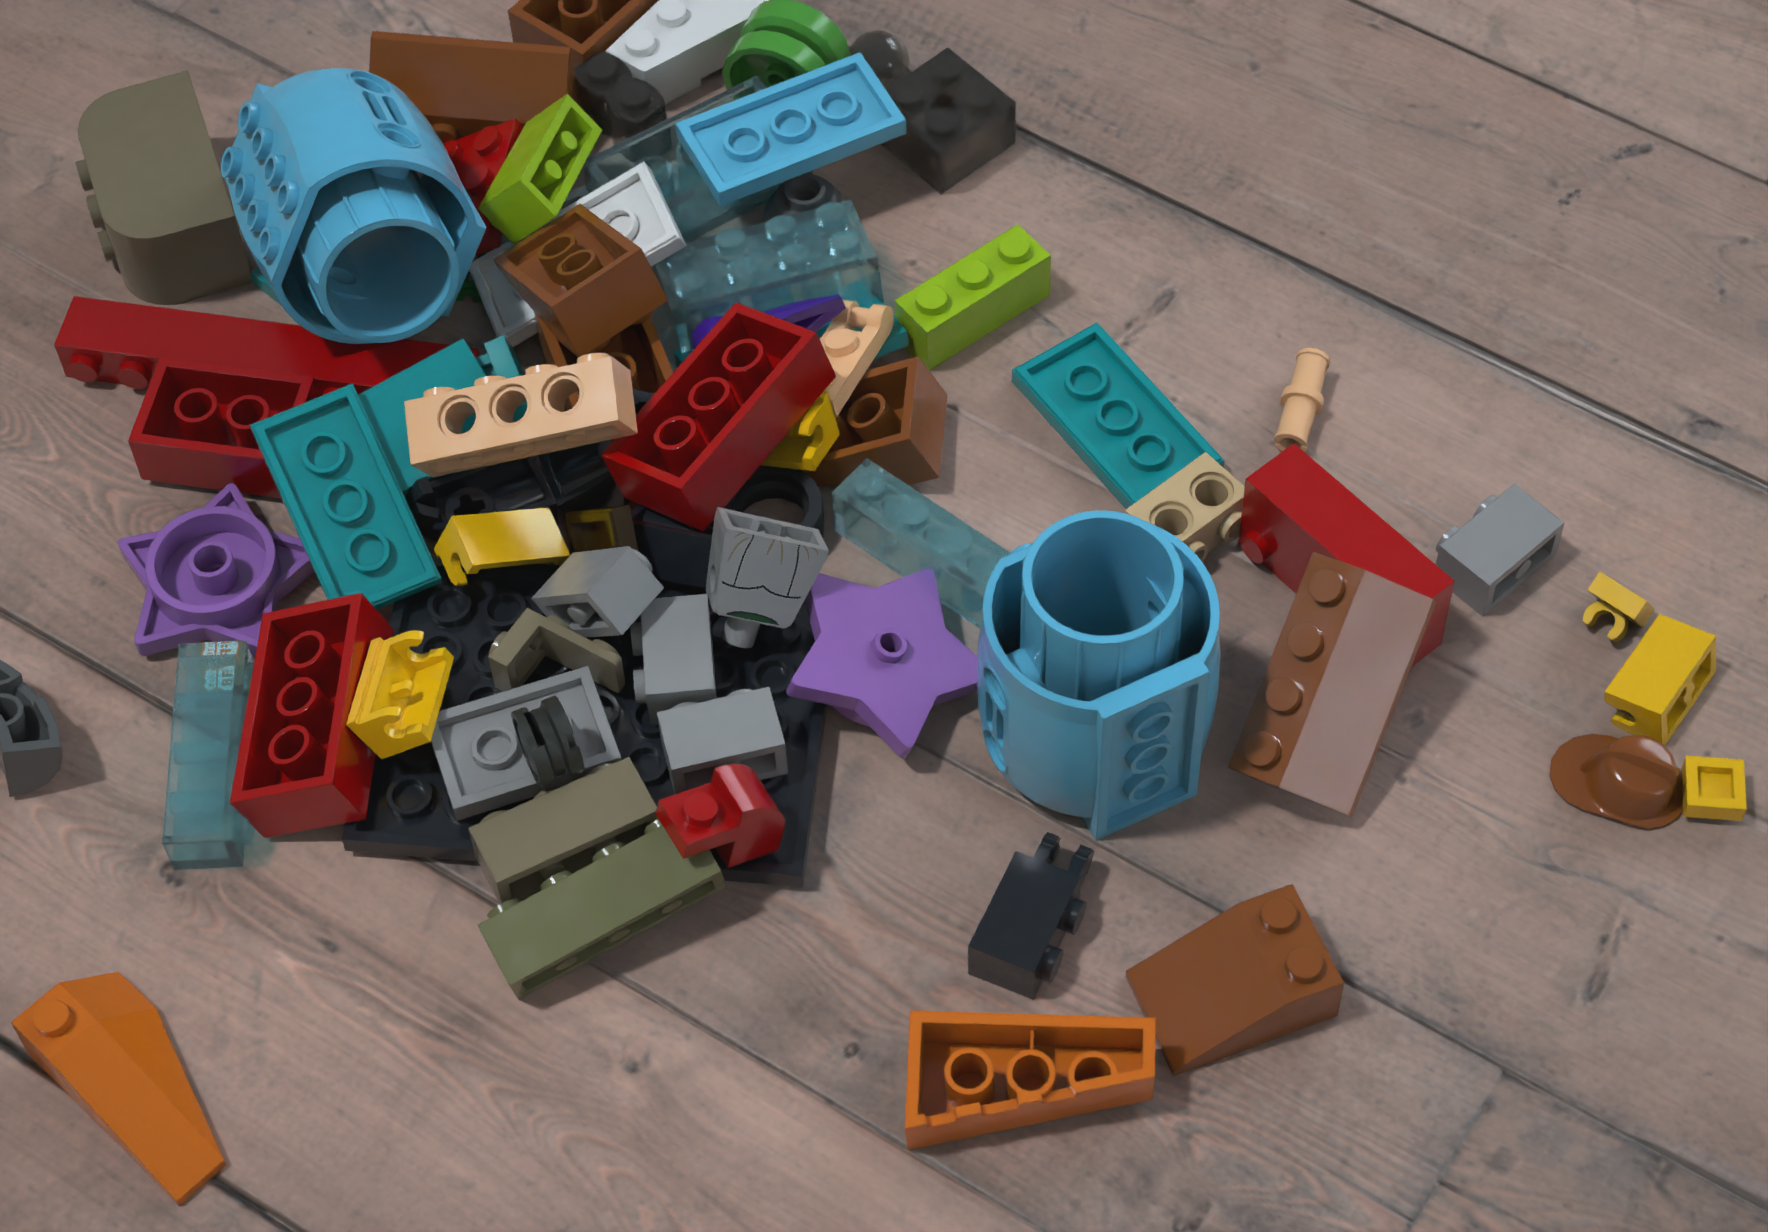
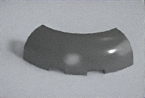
(27, 735)

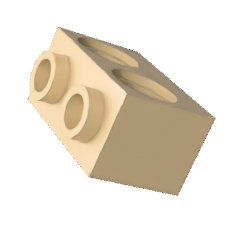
(1182, 507)

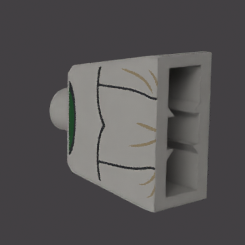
(760, 572)

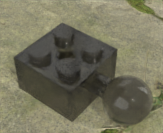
(949, 109)

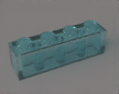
(916, 534)
(204, 747)

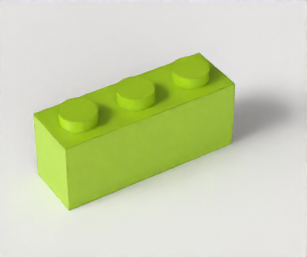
(540, 169)
(974, 296)

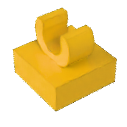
(1616, 601)

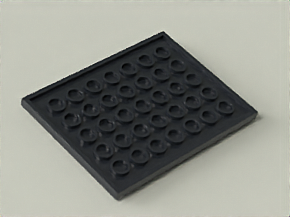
(408, 796)

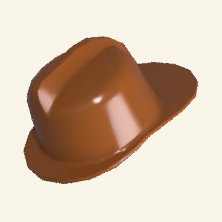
(1619, 779)

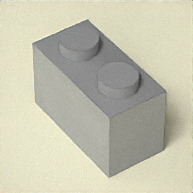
(1498, 548)
(600, 591)
(675, 653)
(722, 732)

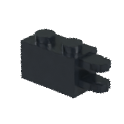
(1029, 918)

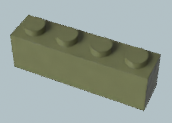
(596, 908)

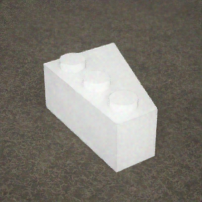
(682, 42)

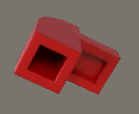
(726, 814)

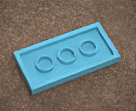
(790, 128)

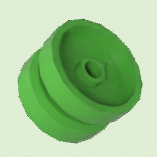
(782, 43)

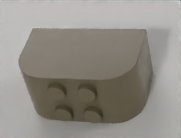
(160, 193)

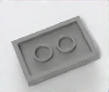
(483, 755)

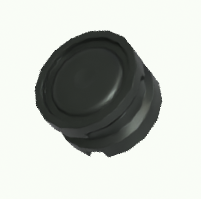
(553, 733)

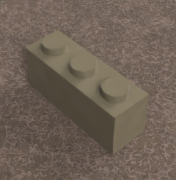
(561, 829)

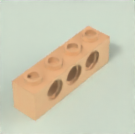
(601, 414)

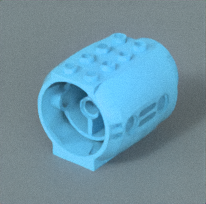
(350, 206)
(1100, 668)

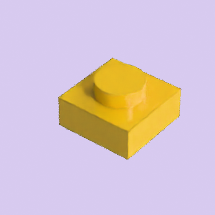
(1713, 788)

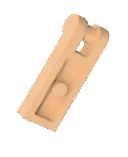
(852, 350)

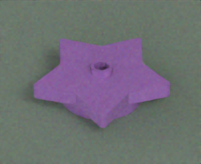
(212, 575)
(883, 655)

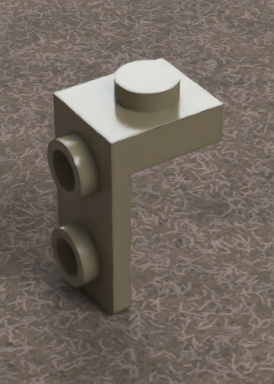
(534, 636)

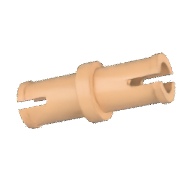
(1302, 399)

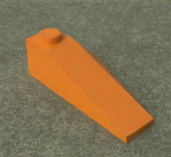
(123, 1071)

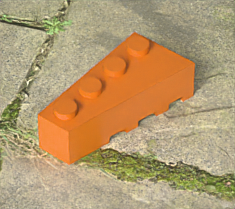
(1019, 1070)

